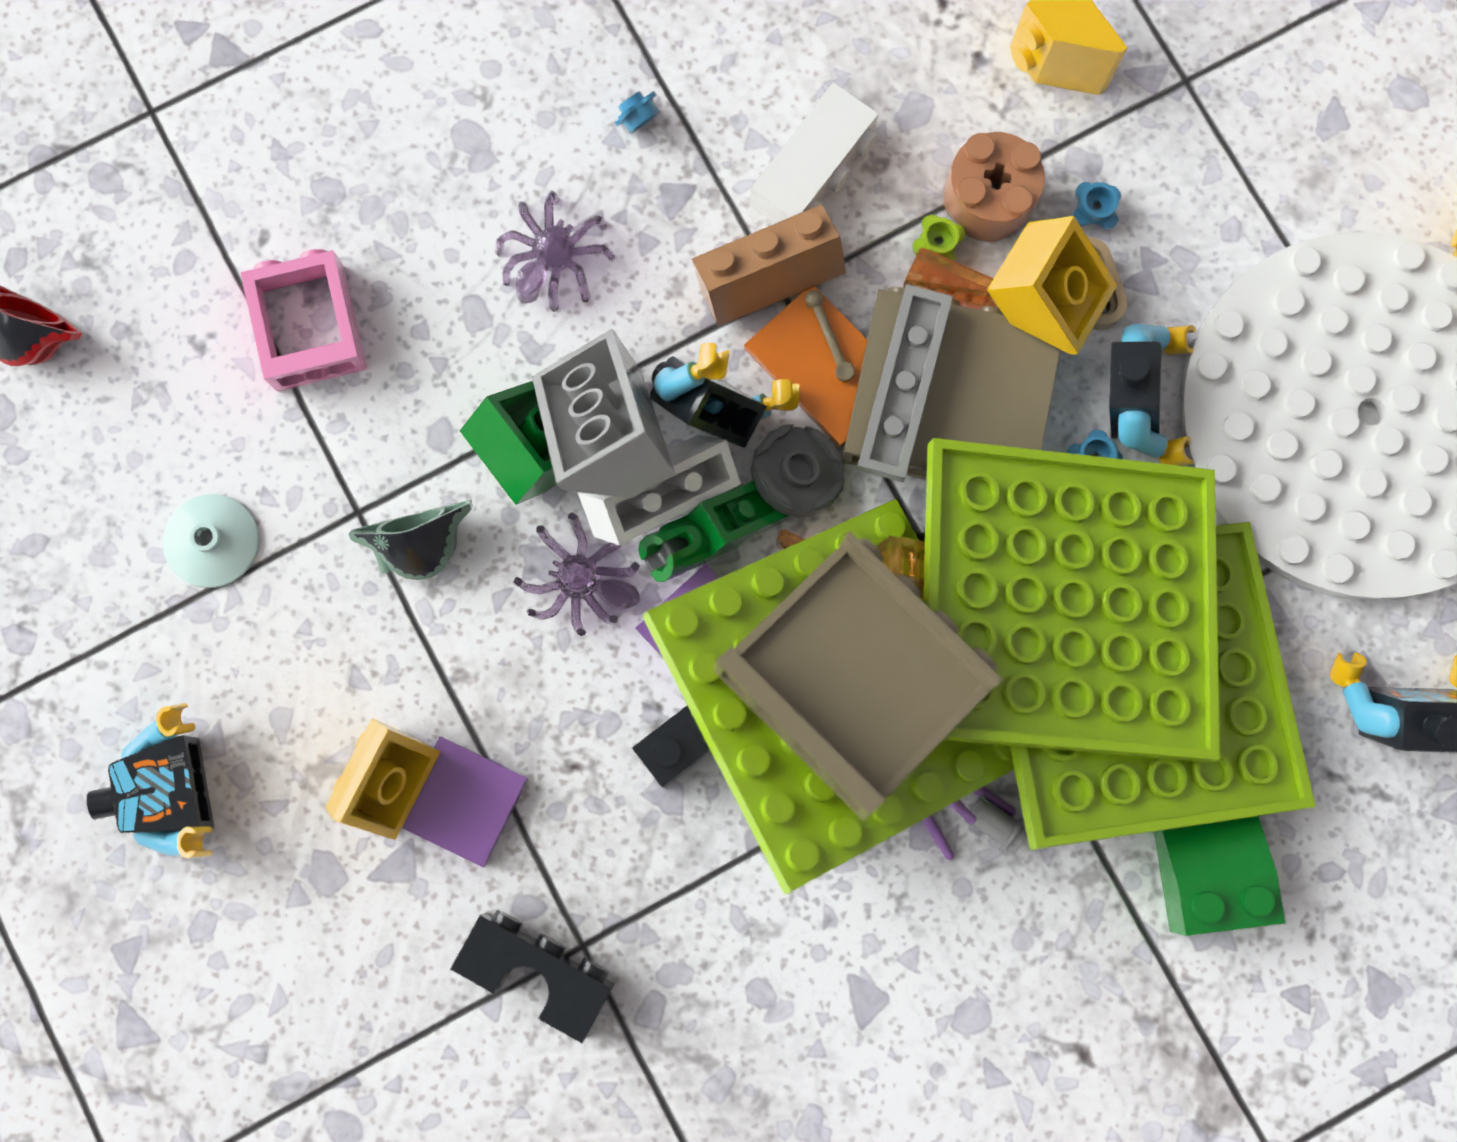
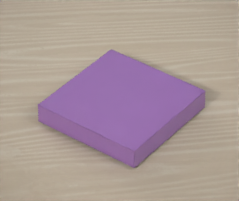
(465, 802)

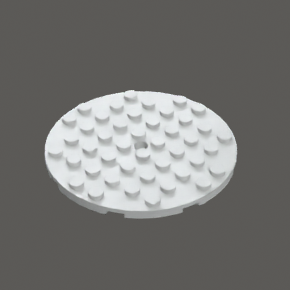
(1279, 420)

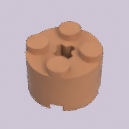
(997, 161)

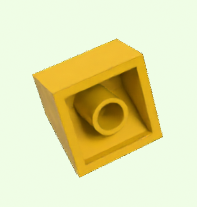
(1067, 45)
(1053, 284)
(381, 780)

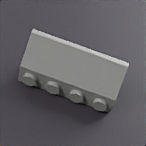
(601, 422)

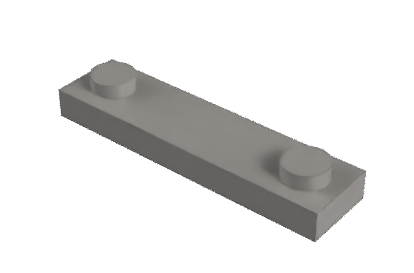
(904, 383)

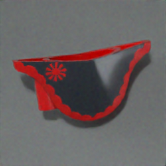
(30, 330)

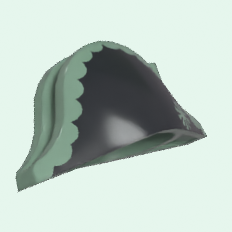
(416, 543)

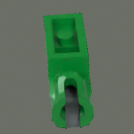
(707, 532)

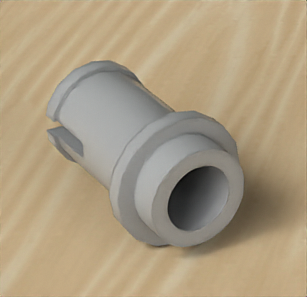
(999, 825)

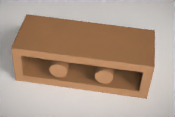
(770, 265)

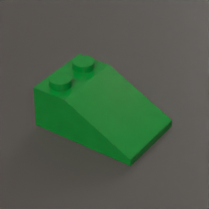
(1218, 877)

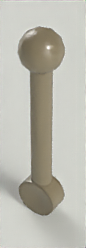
(844, 370)

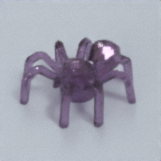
(553, 252)
(580, 578)

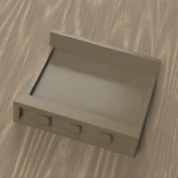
(984, 389)
(858, 674)

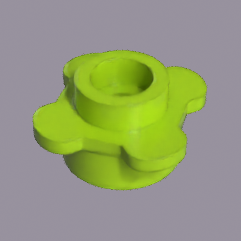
(939, 227)

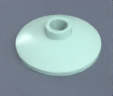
(229, 552)

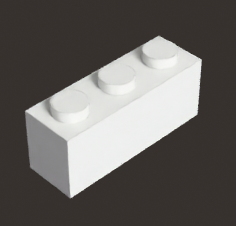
(816, 156)
(701, 472)

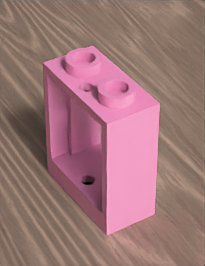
(310, 364)

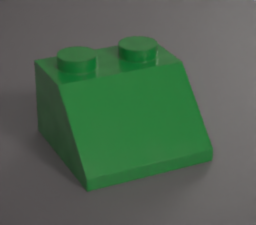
(512, 442)

